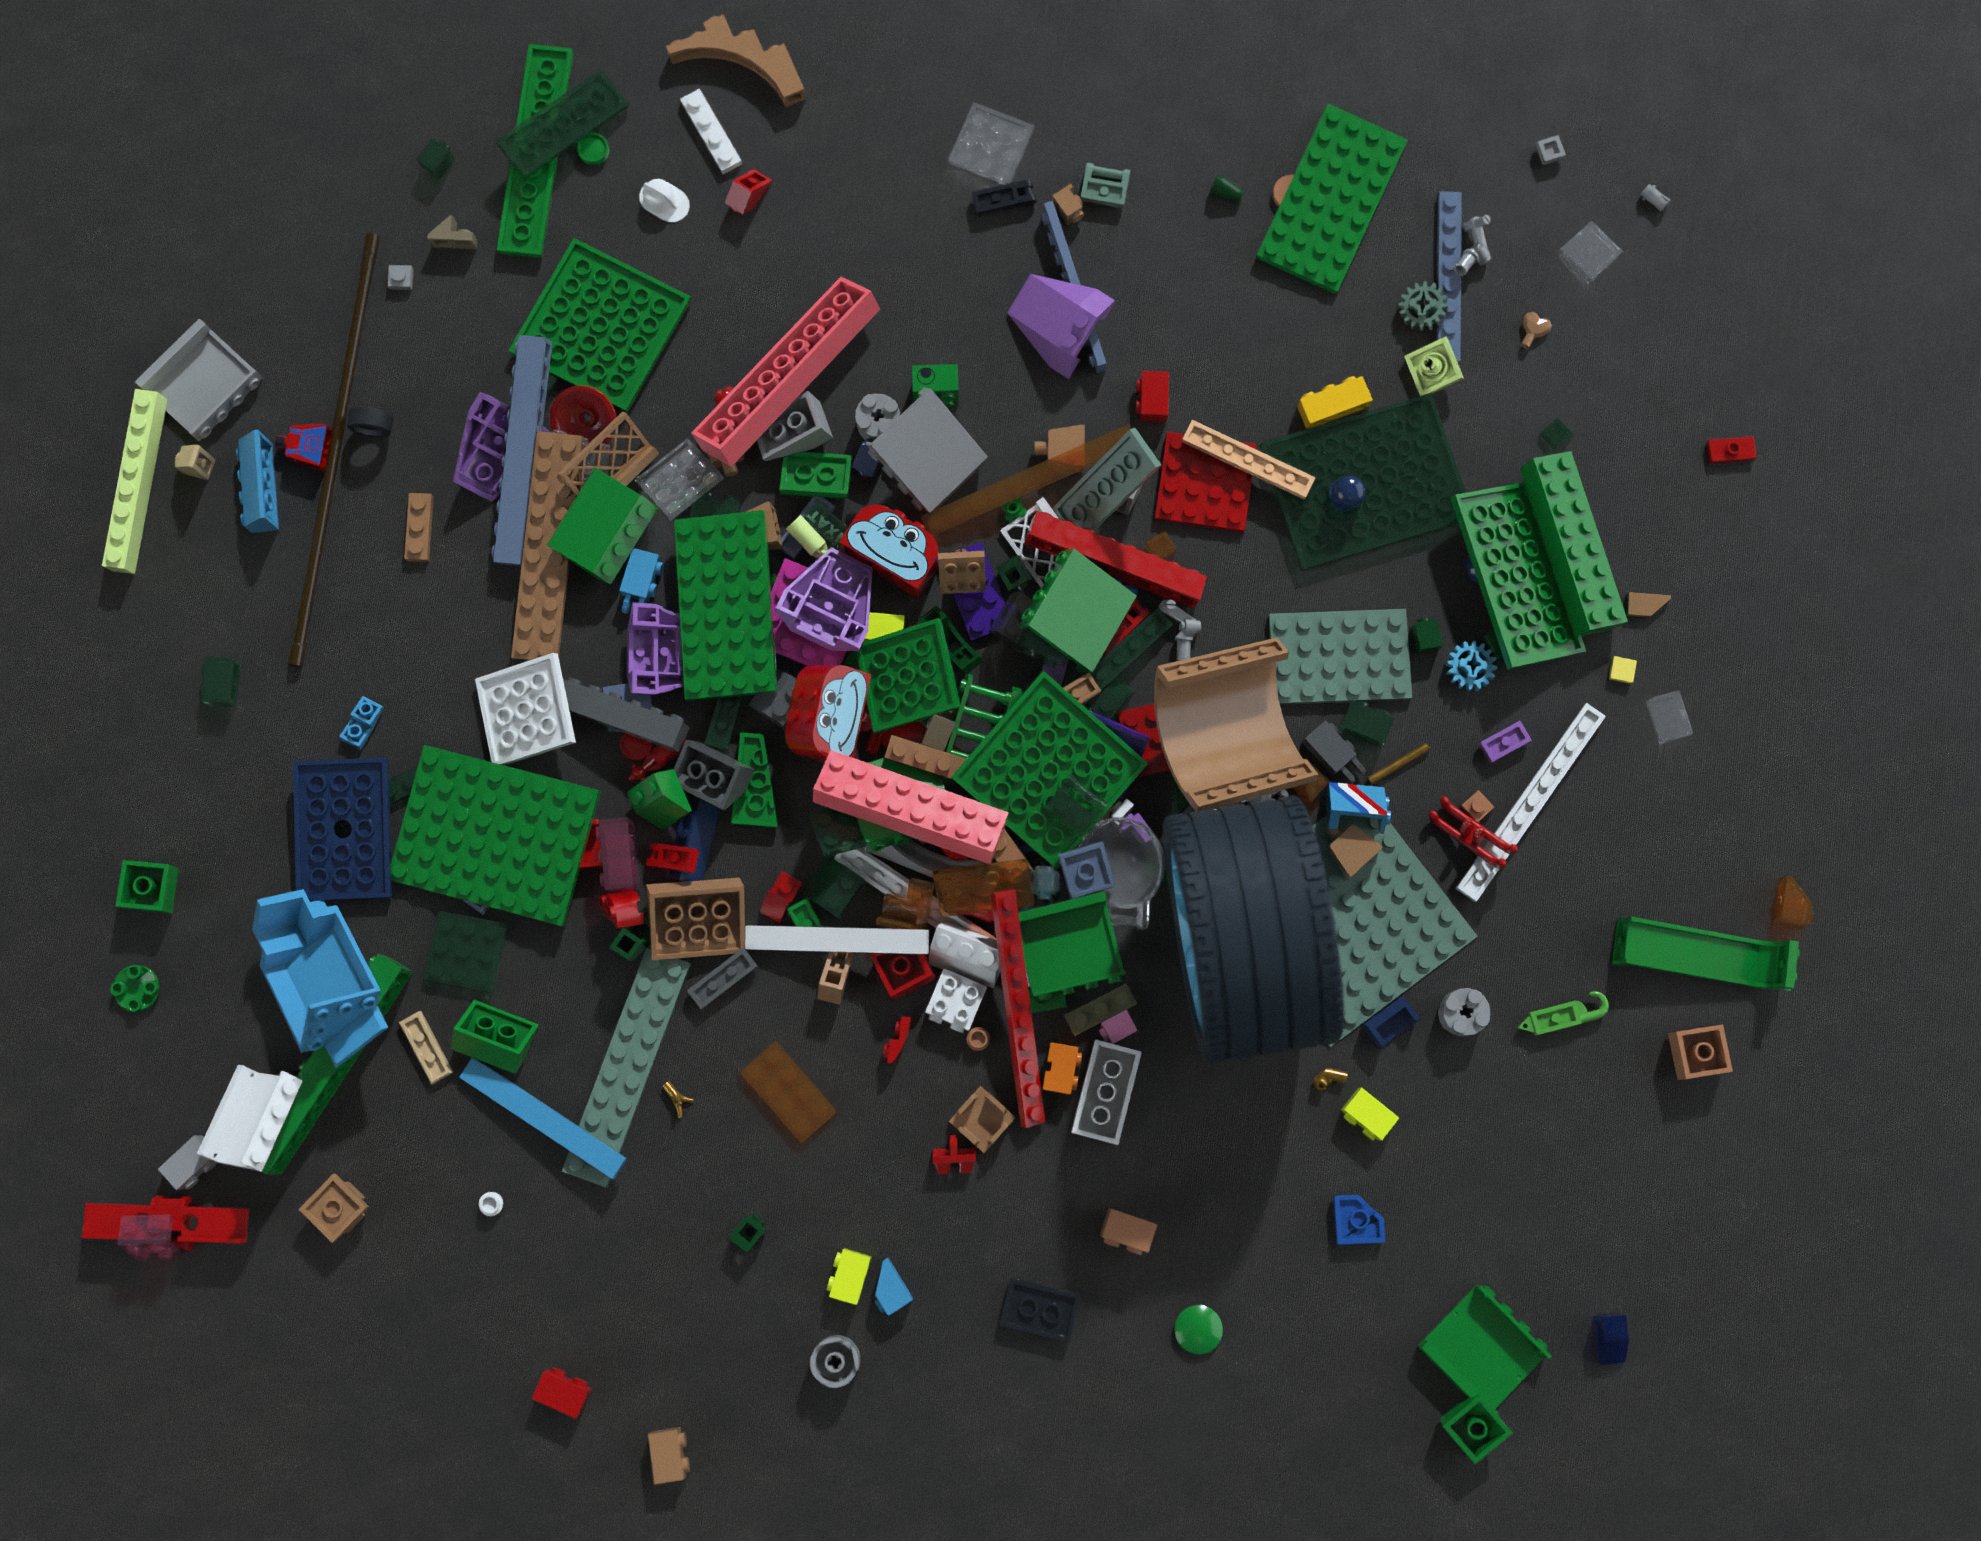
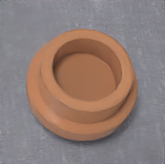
(978, 1038)

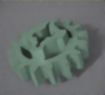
(1415, 305)

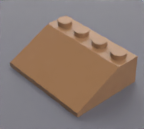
(696, 918)

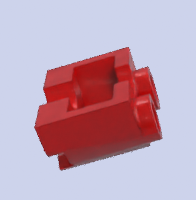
(622, 908)

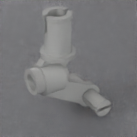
(1479, 252)
(1188, 627)

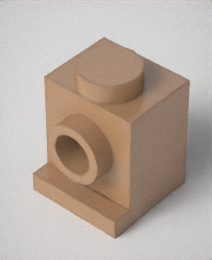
(1068, 205)

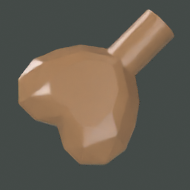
(1534, 328)

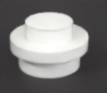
(491, 1204)

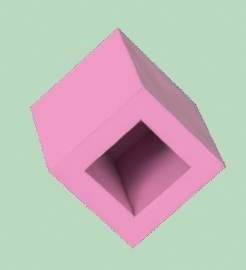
(1117, 1027)

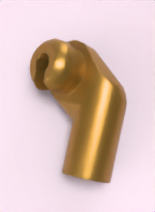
(1327, 1076)

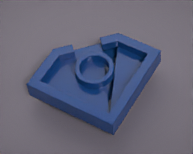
(1357, 1221)

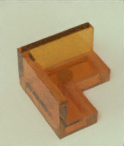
(909, 912)

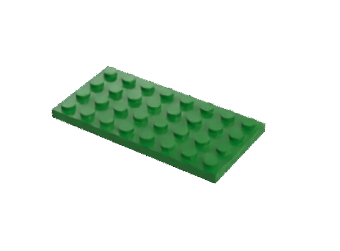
(1331, 199)
(1515, 576)
(725, 605)

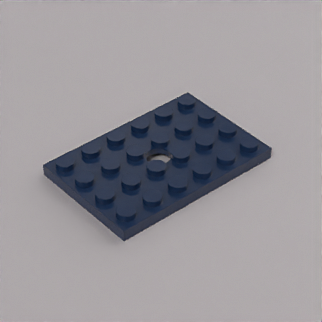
(336, 792)

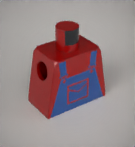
(306, 445)

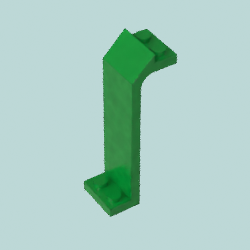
(1705, 954)

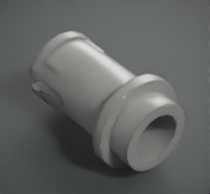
(1656, 198)

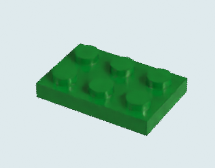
(816, 475)

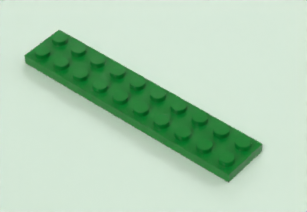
(529, 199)

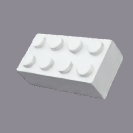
(1106, 1092)

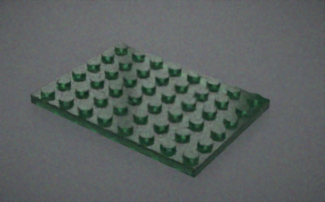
(1405, 472)

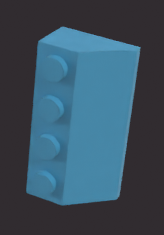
(257, 482)

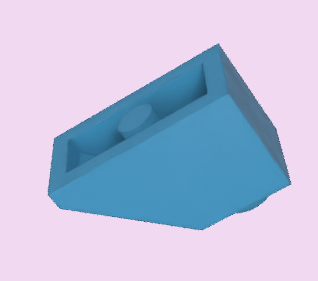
(891, 1290)

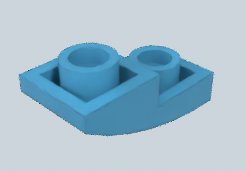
(362, 723)

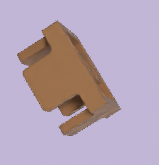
(982, 1119)
(335, 1208)

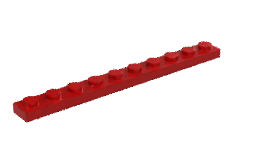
(1018, 1007)

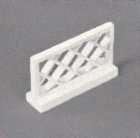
(1041, 506)

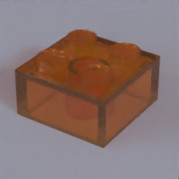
(1311, 790)

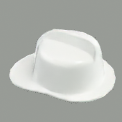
(664, 200)

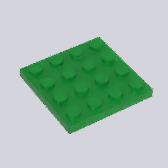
(908, 676)

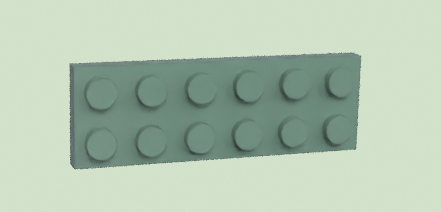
(1108, 482)

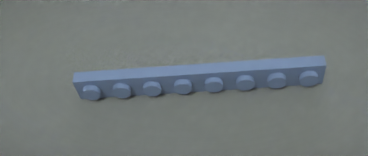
(1447, 256)
(1069, 274)

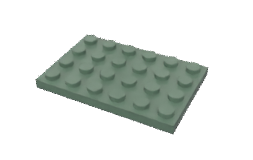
(1342, 656)

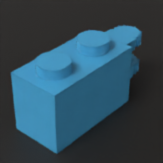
(640, 577)

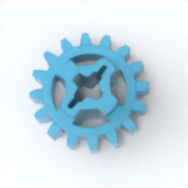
(1461, 665)

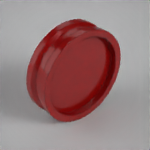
(635, 748)

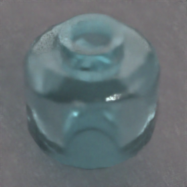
(1045, 882)

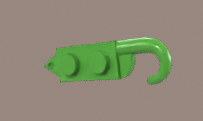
(1563, 1016)

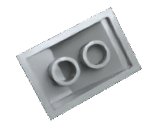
(796, 429)

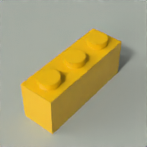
(1334, 402)

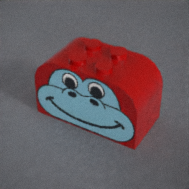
(893, 548)
(826, 711)

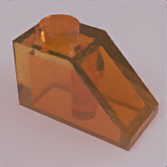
(1792, 905)

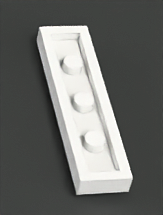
(711, 131)

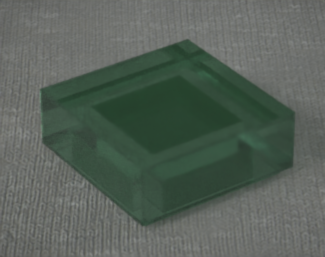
(1556, 433)

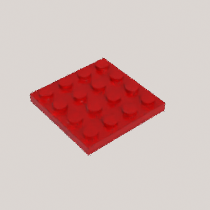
(1201, 488)

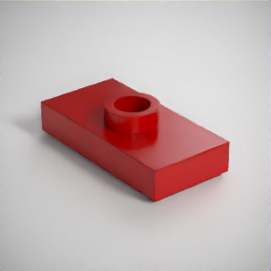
(1731, 450)

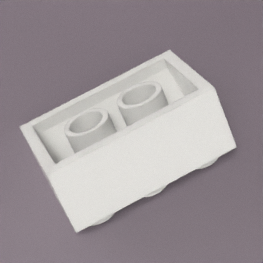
(965, 953)

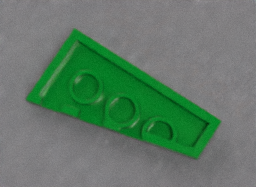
(757, 803)

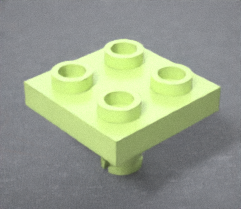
(1434, 367)

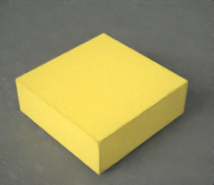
(1622, 670)

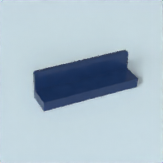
(695, 832)

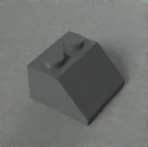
(777, 704)

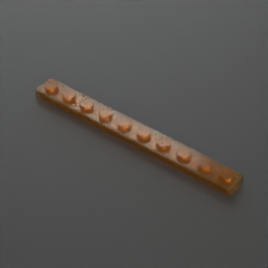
(1021, 483)

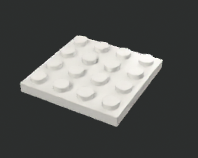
(525, 710)

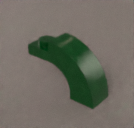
(960, 653)
(633, 940)

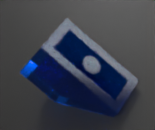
(1612, 1337)

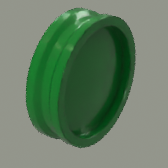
(593, 149)

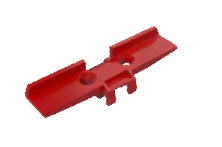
(213, 1223)

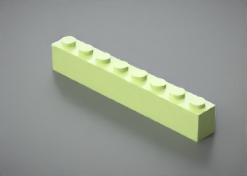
(134, 481)

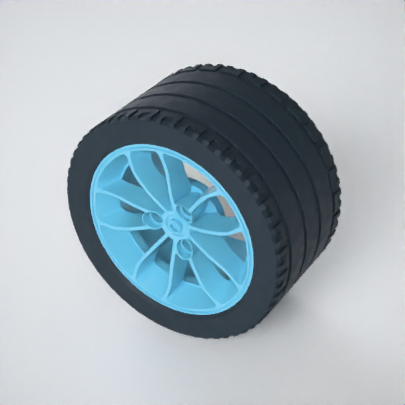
(1254, 929)

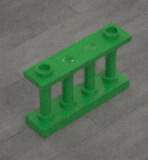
(965, 688)

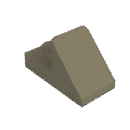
(447, 237)
(939, 730)

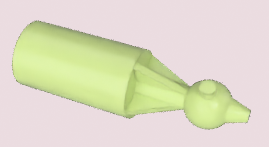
(807, 537)

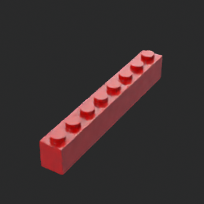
(1118, 560)

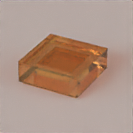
(1161, 545)

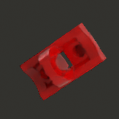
(964, 1156)

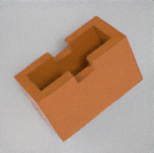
(1063, 1064)

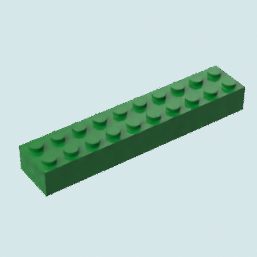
(322, 1079)

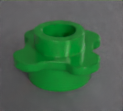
(1012, 515)

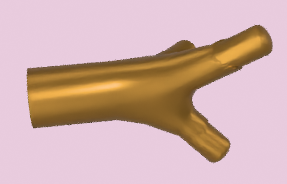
(676, 1097)

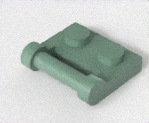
(1105, 191)

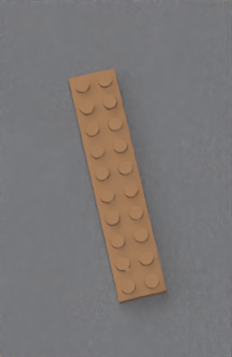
(543, 569)

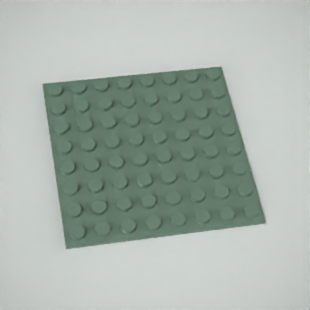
(1387, 921)

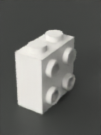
(955, 1001)

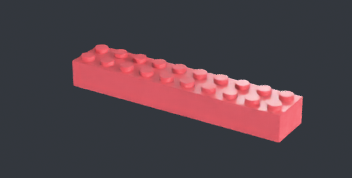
(785, 371)

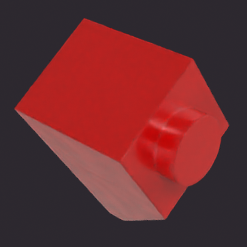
(747, 191)

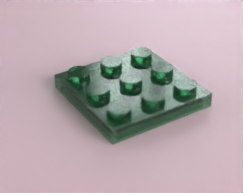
(465, 951)

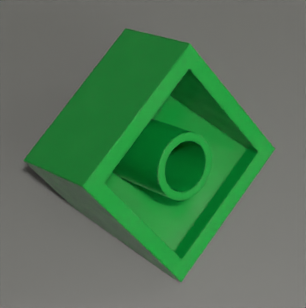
(660, 799)
(1475, 1427)

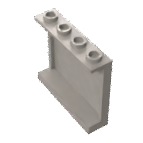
(200, 379)
(927, 451)

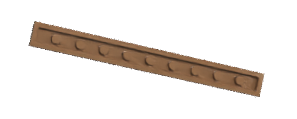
(929, 759)

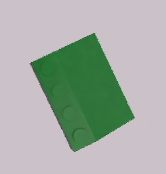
(602, 526)

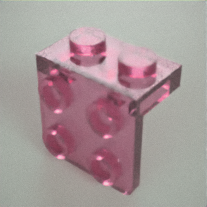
(147, 1237)

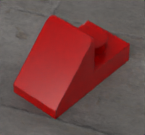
(780, 897)

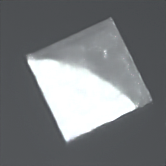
(991, 144)
(679, 479)

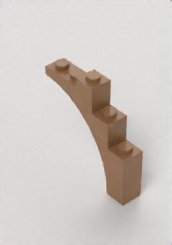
(744, 49)

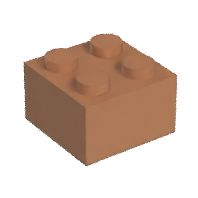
(1700, 1052)
(1128, 1230)

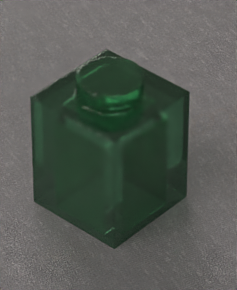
(436, 158)

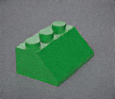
(493, 1036)

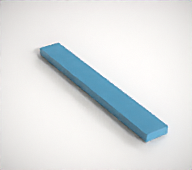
(543, 1118)

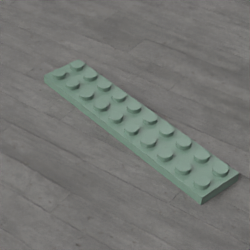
(630, 1059)

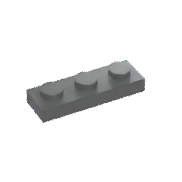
(722, 978)

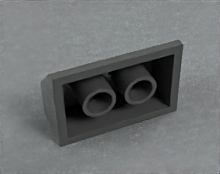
(711, 774)

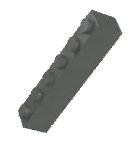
(625, 716)

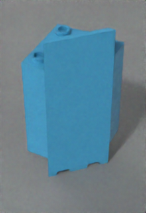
(317, 975)

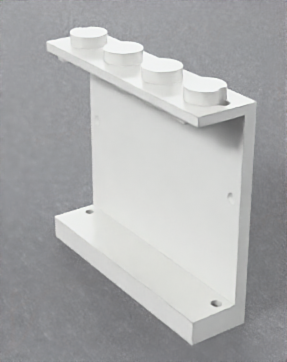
(249, 1118)

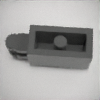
(1333, 751)

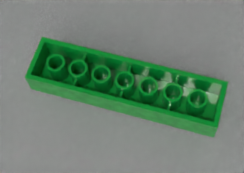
(1573, 544)

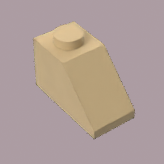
(194, 461)

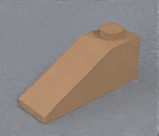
(835, 976)

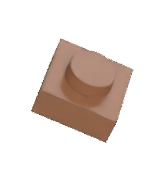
(1477, 806)

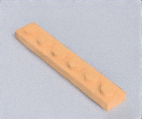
(1248, 459)

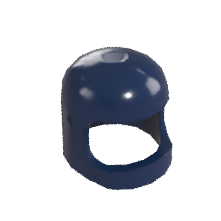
(1347, 493)

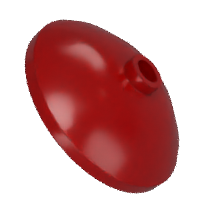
(570, 408)

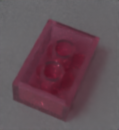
(618, 855)

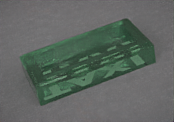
(826, 523)

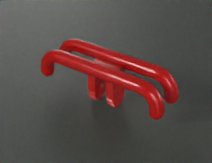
(1472, 834)

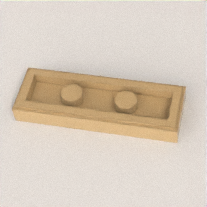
(426, 1047)

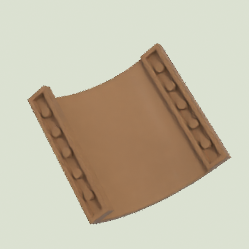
(1226, 726)

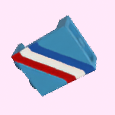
(1357, 801)

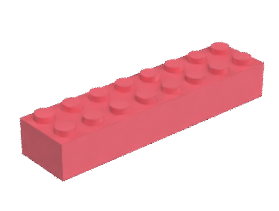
(910, 807)

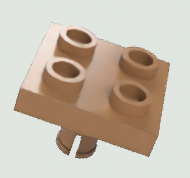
(962, 572)

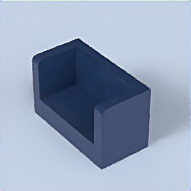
(1390, 1022)

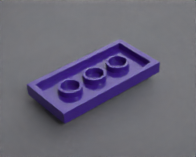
(980, 608)

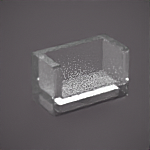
(1669, 717)

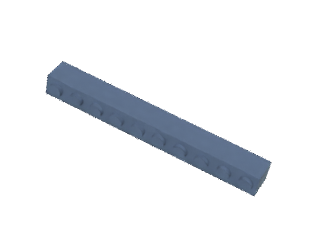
(524, 421)

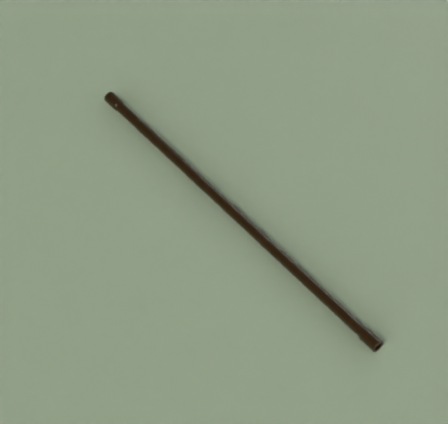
(298, 647)

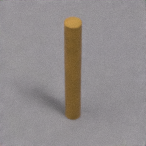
(1397, 764)

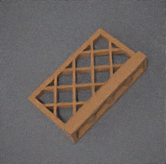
(631, 465)

